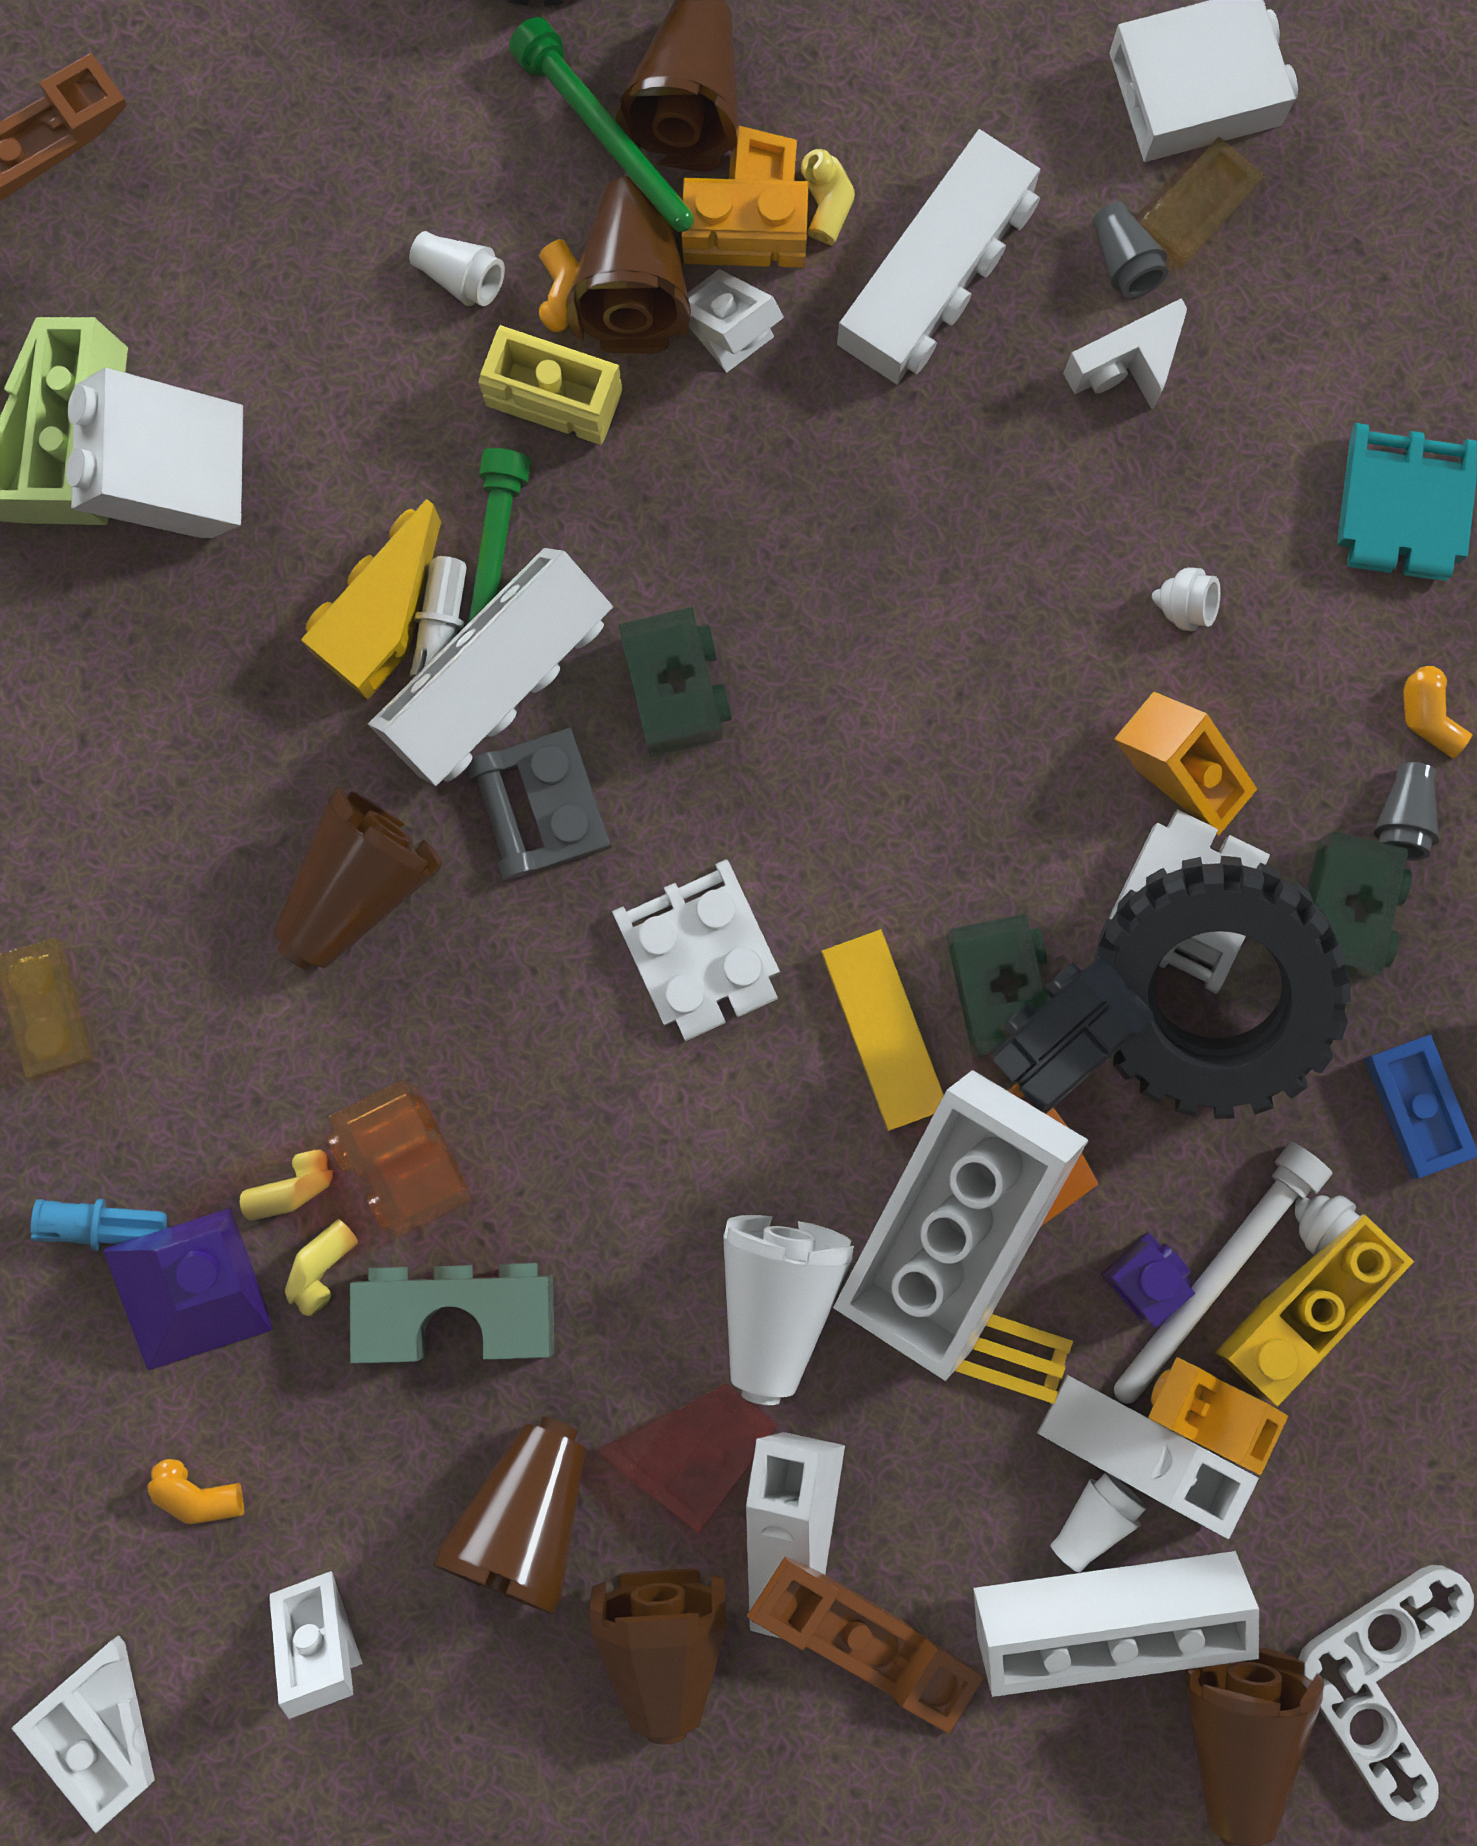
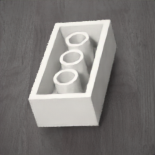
(959, 1223)

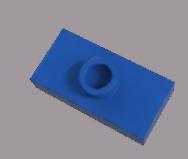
(1421, 1107)

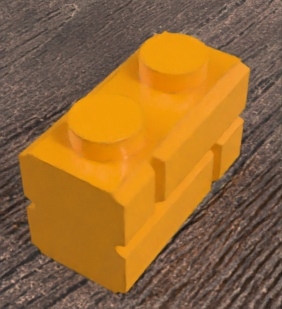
(746, 222)

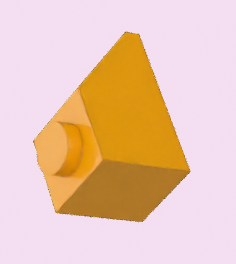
(1187, 760)

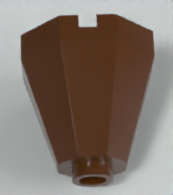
(660, 1647)

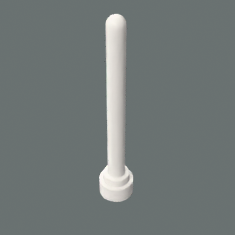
(1295, 1177)

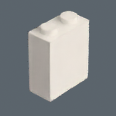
(1202, 75)
(155, 454)

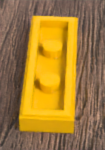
(884, 1029)

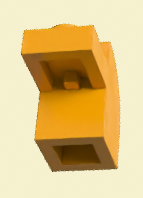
(1216, 1415)

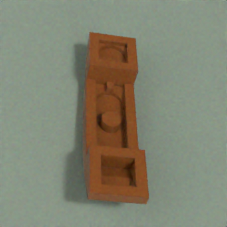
(73, 112)
(866, 1641)

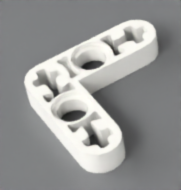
(1367, 1665)

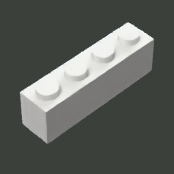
(939, 257)
(492, 666)
(1116, 1623)

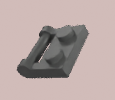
(558, 798)

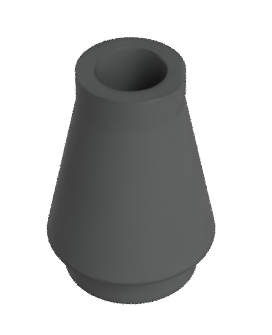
(1130, 252)
(1411, 811)

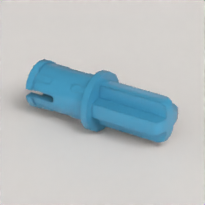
(91, 1223)

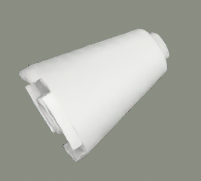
(778, 1300)

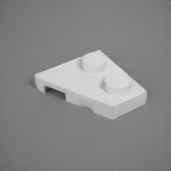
(92, 1737)

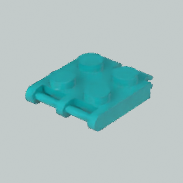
(1407, 504)

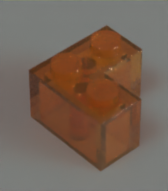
(404, 1156)

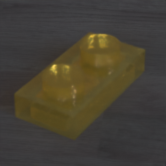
(43, 1008)

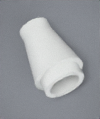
(460, 267)
(1098, 1521)

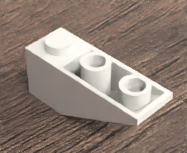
(1148, 1456)
(790, 1506)

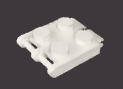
(1166, 848)
(700, 952)

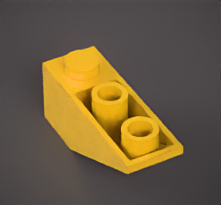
(373, 619)
(1313, 1310)

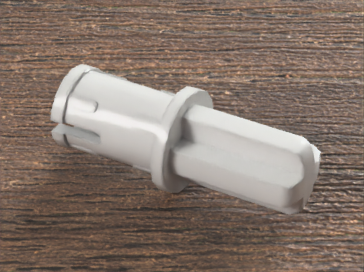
(440, 610)

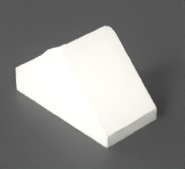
(731, 317)
(1141, 346)
(312, 1645)

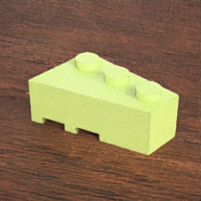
(35, 419)

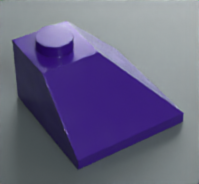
(188, 1288)

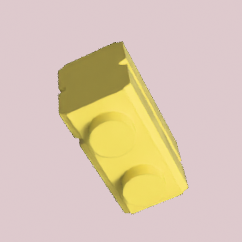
(550, 384)

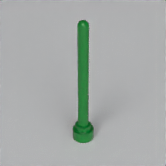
(541, 53)
(503, 476)

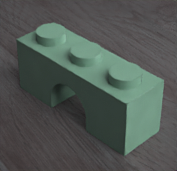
(394, 1311)

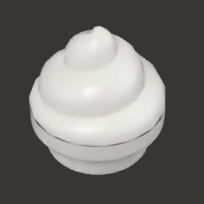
(1189, 599)
(1323, 1219)

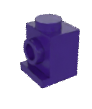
(1150, 1280)

